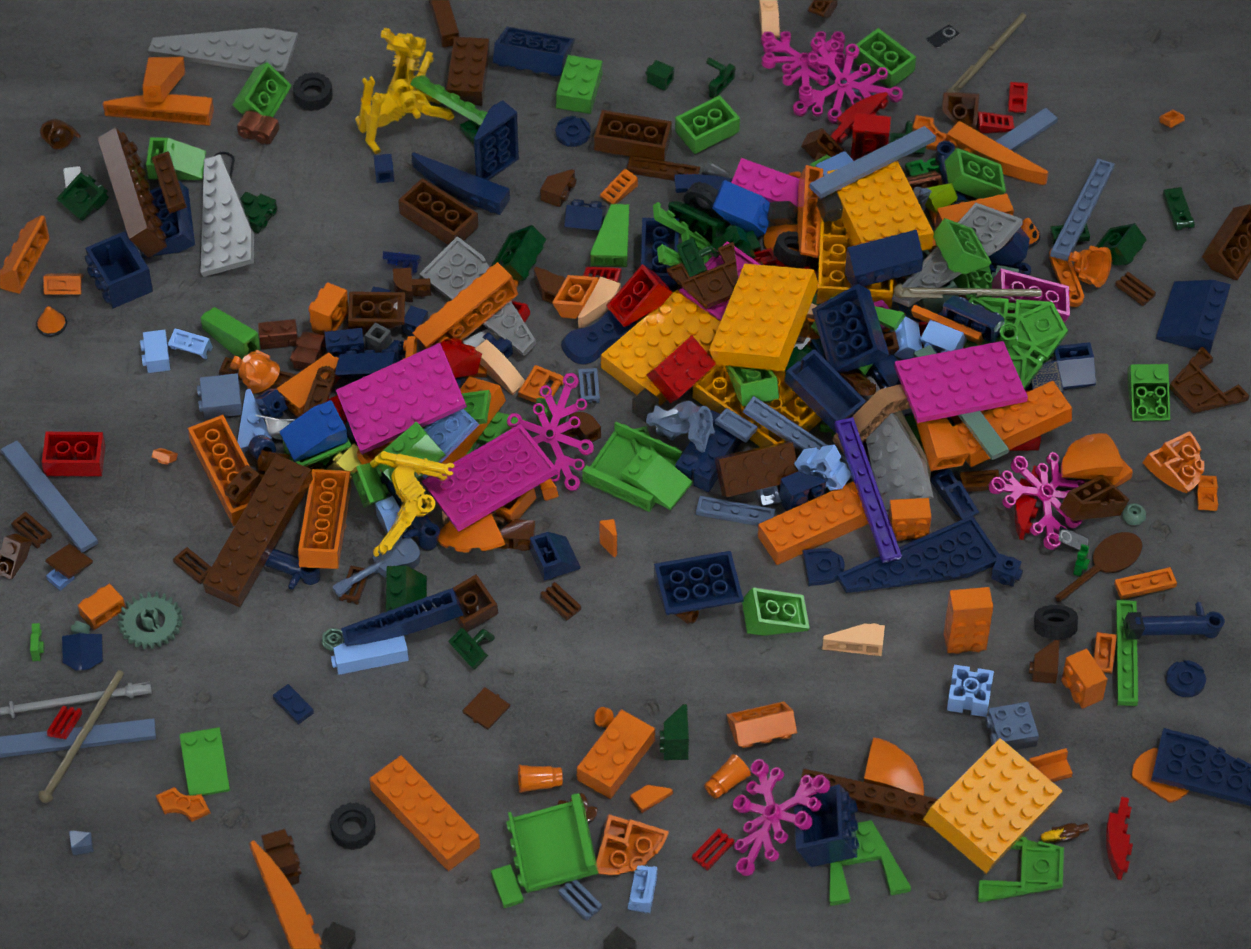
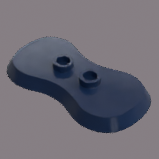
(589, 343)

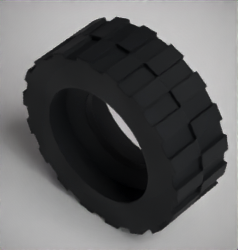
(312, 102)
(702, 191)
(787, 255)
(1055, 622)
(358, 840)

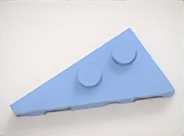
(250, 424)

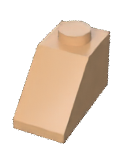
(769, 17)

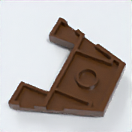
(712, 285)
(1199, 391)

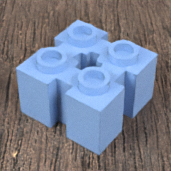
(824, 464)
(970, 690)

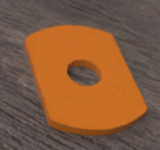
(1143, 772)

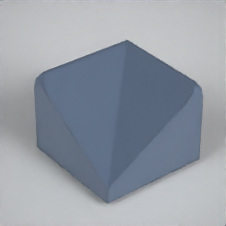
(81, 842)

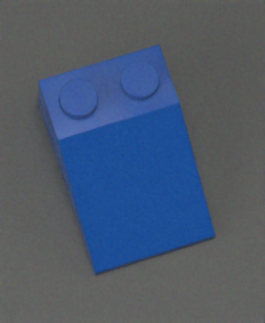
(742, 208)
(314, 432)

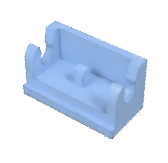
(190, 343)
(643, 889)

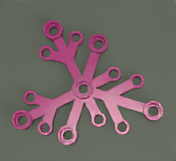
(800, 60)
(864, 87)
(558, 412)
(1051, 497)
(773, 813)

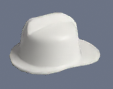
(275, 425)

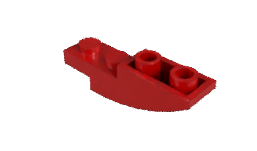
(869, 106)
(1025, 509)
(1118, 840)

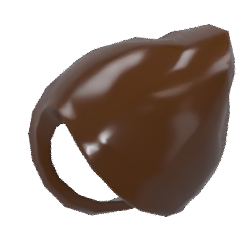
(57, 128)

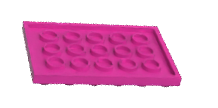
(960, 381)
(398, 396)
(491, 477)

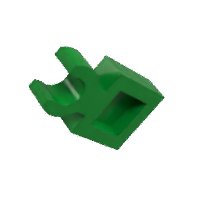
(919, 167)
(1082, 562)

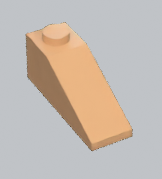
(597, 302)
(858, 639)

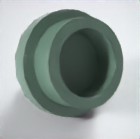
(80, 627)

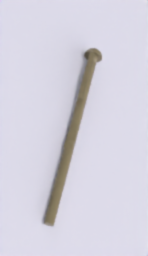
(973, 69)
(936, 293)
(46, 795)

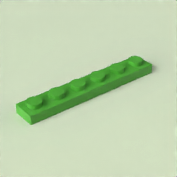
(449, 99)
(1126, 657)

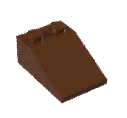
(376, 307)

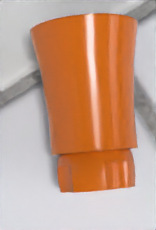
(727, 776)
(538, 777)

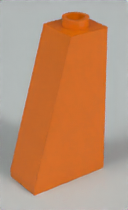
(161, 77)
(298, 387)
(941, 444)

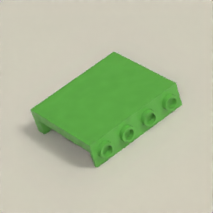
(613, 459)
(552, 845)

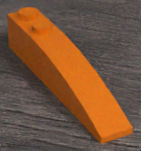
(172, 109)
(1012, 163)
(808, 213)
(290, 911)

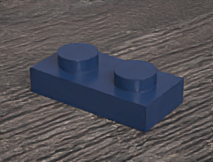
(293, 704)

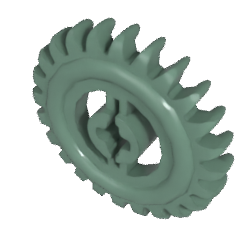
(150, 608)

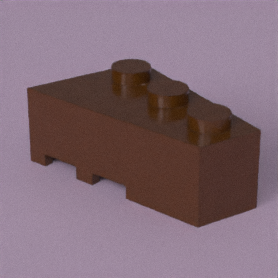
(1094, 500)

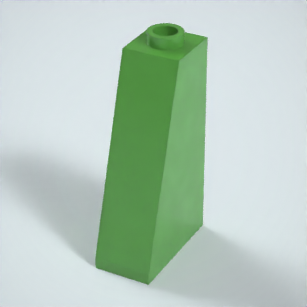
(612, 241)
(230, 332)

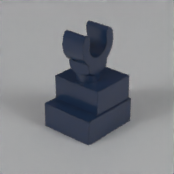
(502, 345)

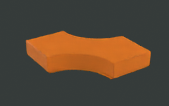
(921, 121)
(191, 806)

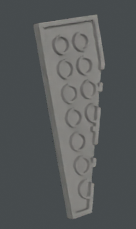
(231, 49)
(225, 228)
(993, 231)
(456, 270)
(896, 461)

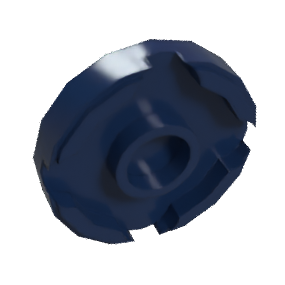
(572, 131)
(1186, 678)

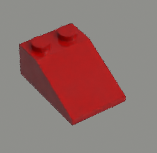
(639, 296)
(462, 358)

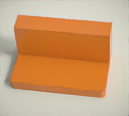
(63, 283)
(1053, 765)

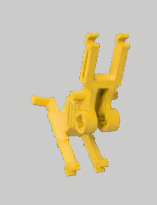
(408, 51)
(393, 107)
(408, 491)

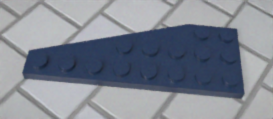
(939, 556)
(1201, 768)

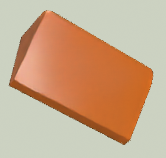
(608, 536)

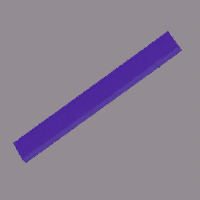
(867, 490)

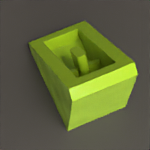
(941, 197)

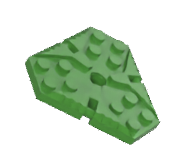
(1034, 328)

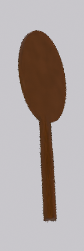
(1110, 556)

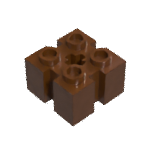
(282, 852)

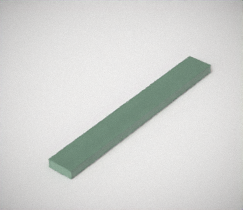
(977, 424)

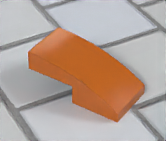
(1207, 493)

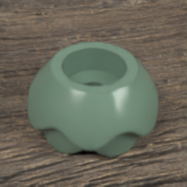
(1134, 519)
(332, 634)

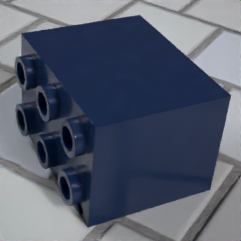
(118, 270)
(832, 829)

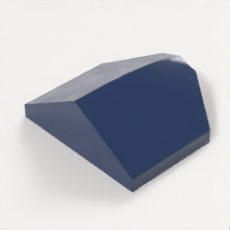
(82, 650)

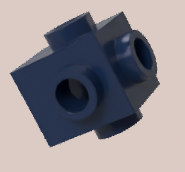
(271, 403)
(1007, 570)

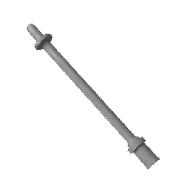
(129, 690)

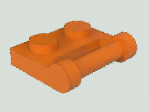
(536, 379)

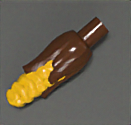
(1064, 832)

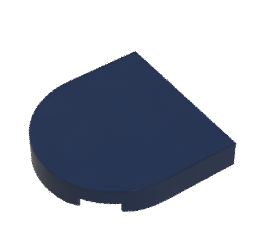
(822, 566)

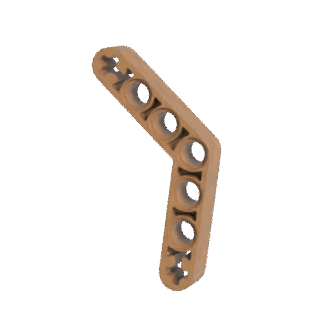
(877, 410)

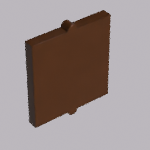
(69, 561)
(486, 708)

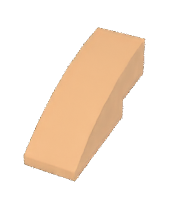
(500, 368)

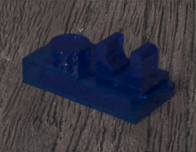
(393, 258)

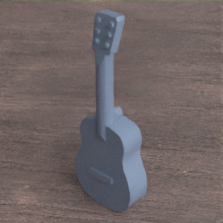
(403, 553)

